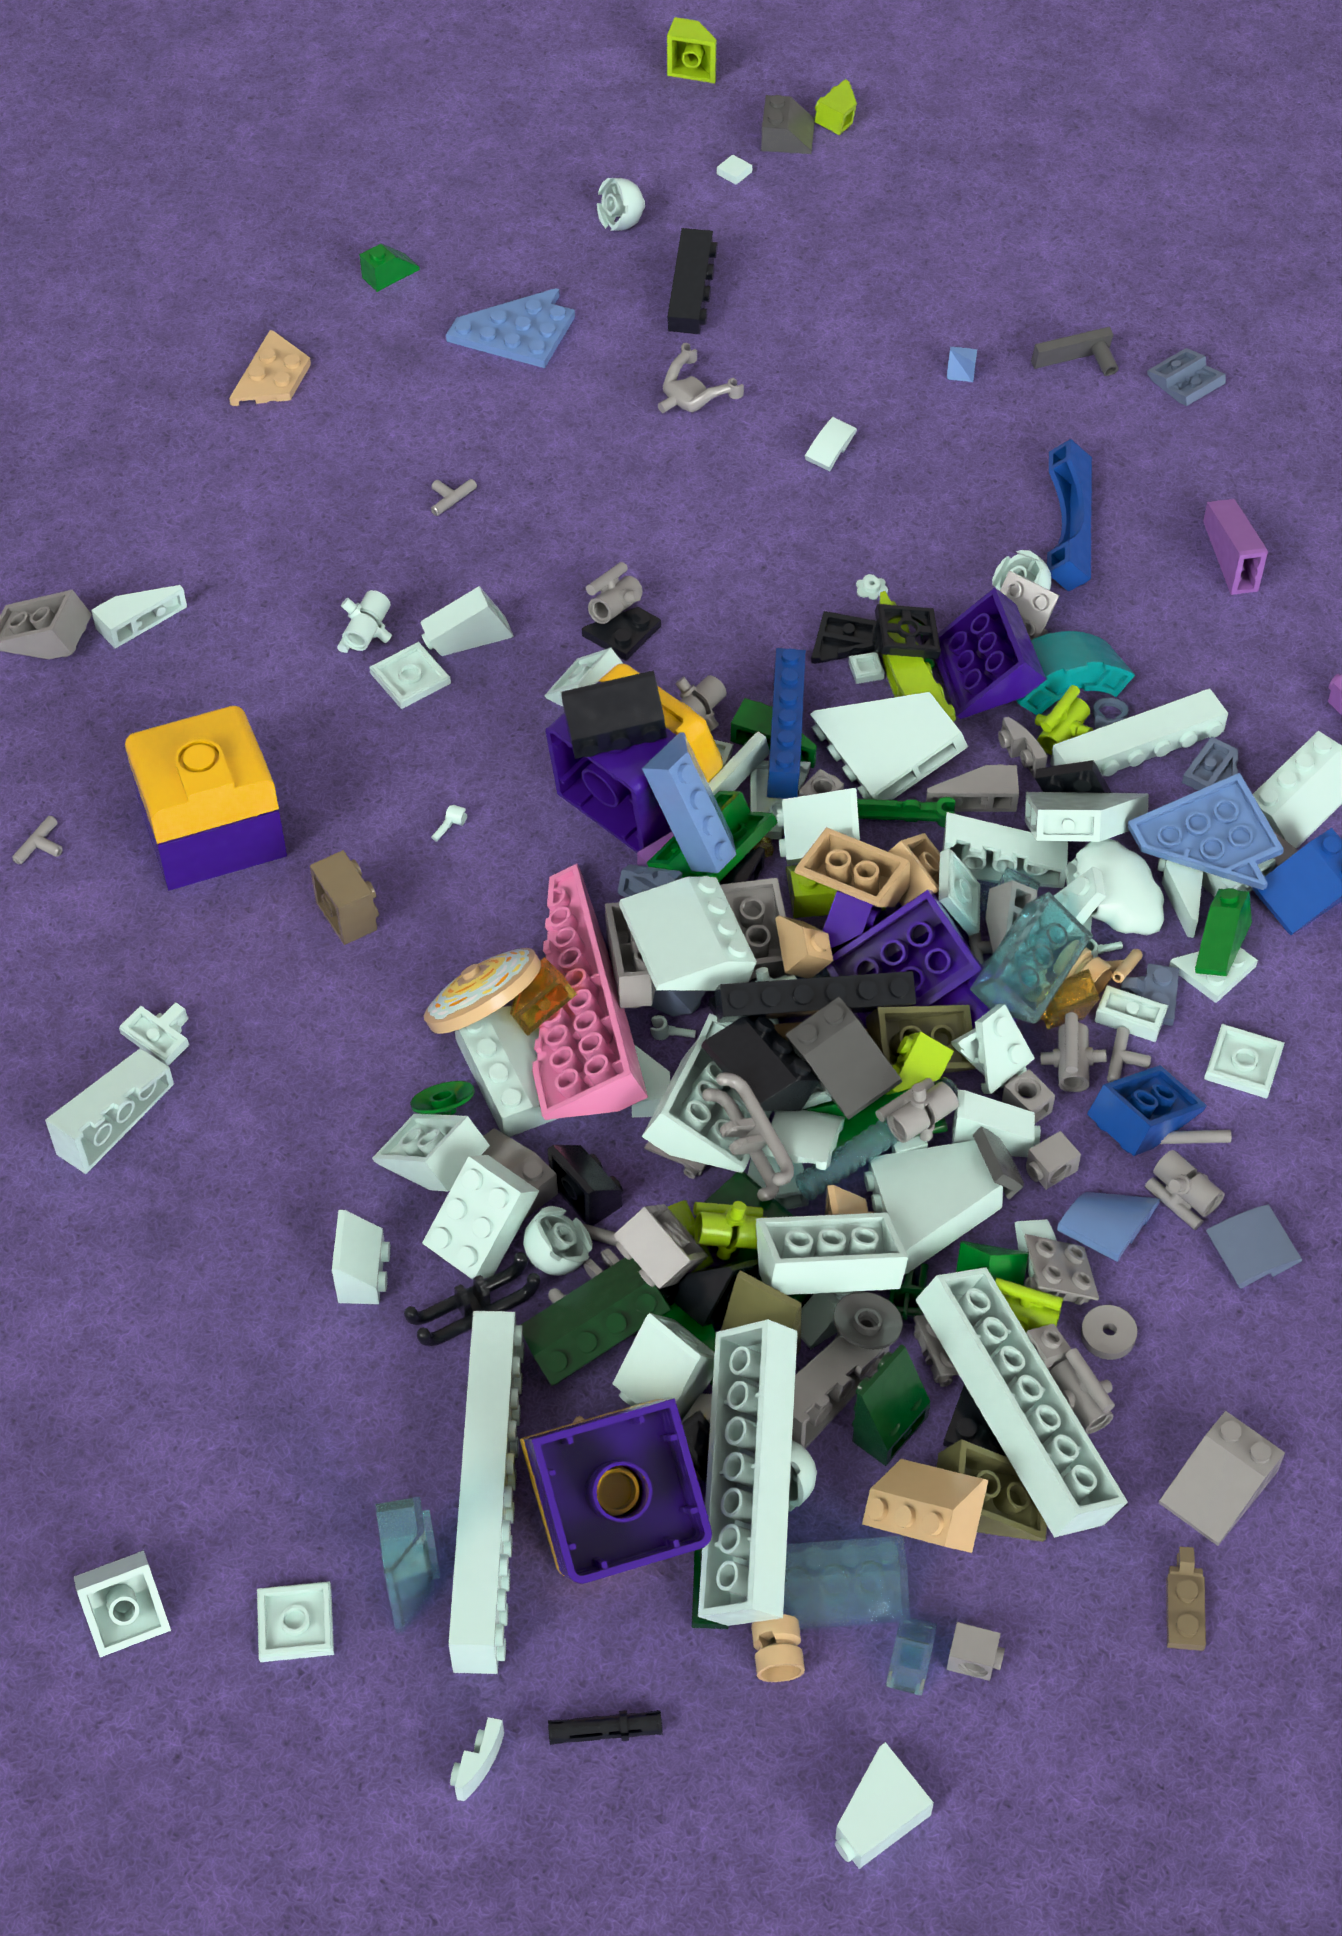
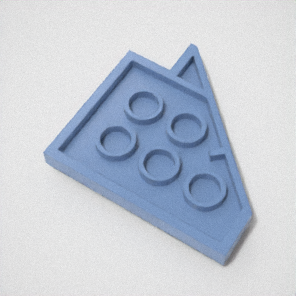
(516, 330)
(1212, 832)

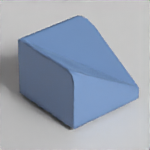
(961, 364)

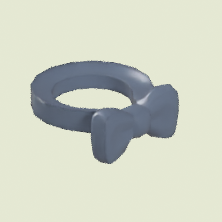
(1100, 720)

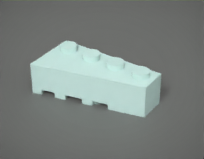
(991, 847)
(108, 1109)

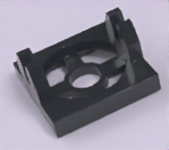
(912, 616)

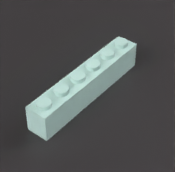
(1146, 734)

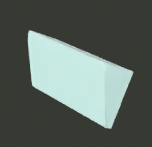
(1134, 1012)

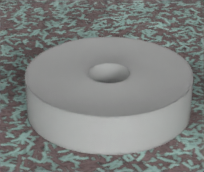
(1104, 1345)

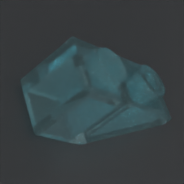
(911, 1655)

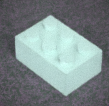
(480, 1216)

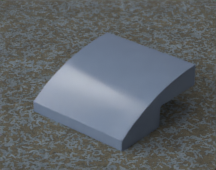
(1186, 376)
(1253, 1245)

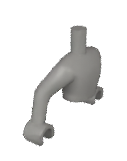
(690, 392)

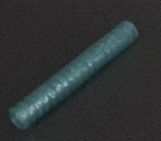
(851, 1156)

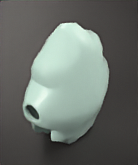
(1132, 896)

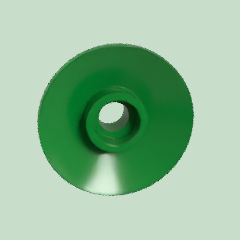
(442, 1098)

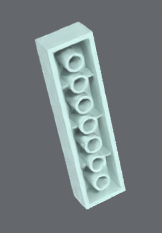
(1021, 1402)
(749, 1474)

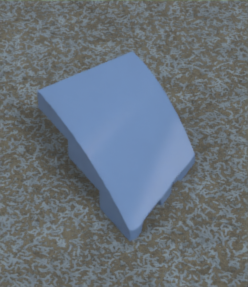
(1107, 1221)

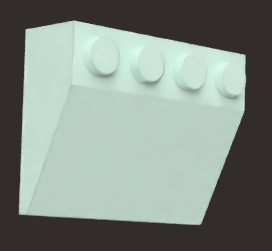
(688, 935)
(502, 1066)
(688, 1124)

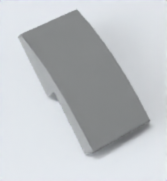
(1022, 743)

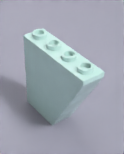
(889, 741)
(1081, 815)
(933, 1195)

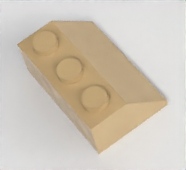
(856, 869)
(927, 1504)

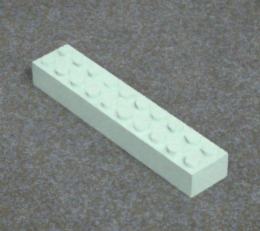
(486, 1494)

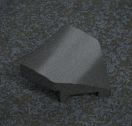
(999, 1162)

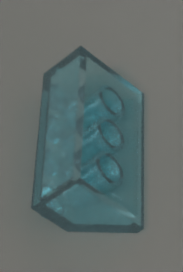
(1032, 959)
(407, 1557)
(846, 1582)

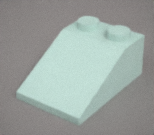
(432, 1149)

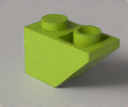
(836, 108)
(920, 1059)

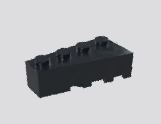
(691, 281)

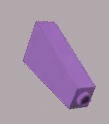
(1235, 545)

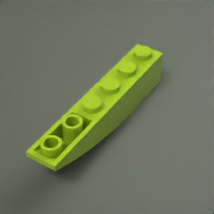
(911, 674)

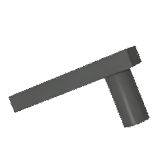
(1077, 346)

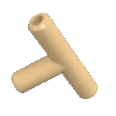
(1124, 967)

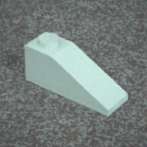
(135, 613)
(1184, 892)

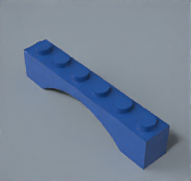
(1072, 477)
(786, 724)

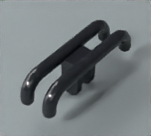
(473, 1299)

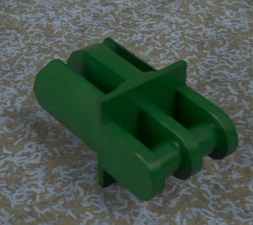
(905, 1297)

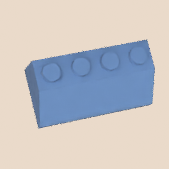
(690, 807)

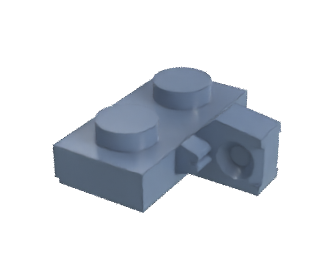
(1158, 985)

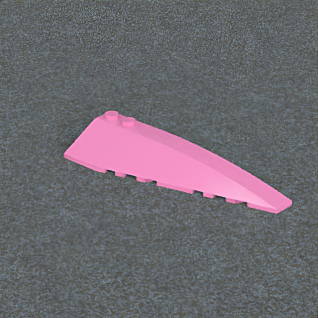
(586, 1046)

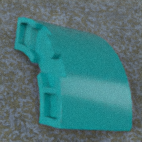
(1075, 660)

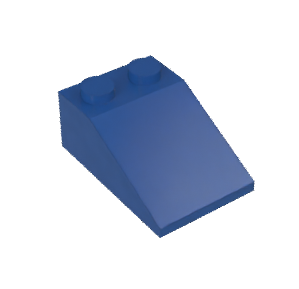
(1305, 883)
(1144, 1109)

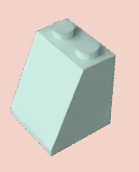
(809, 815)
(665, 1365)

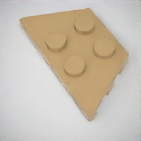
(272, 372)

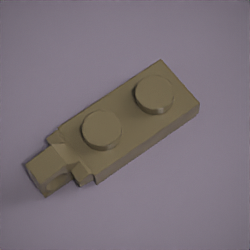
(1185, 1603)

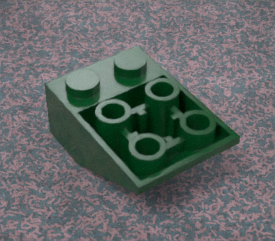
(889, 1406)

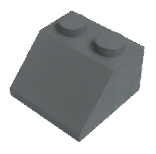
(786, 126)

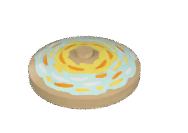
(482, 990)

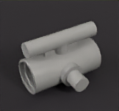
(615, 593)
(703, 697)
(1073, 1055)
(918, 1110)
(1184, 1189)
(1084, 1392)

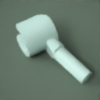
(454, 814)
(1099, 949)
(666, 1030)

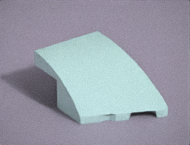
(807, 1136)

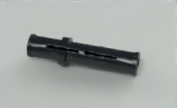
(605, 1727)

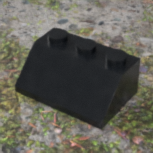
(614, 714)
(764, 1061)

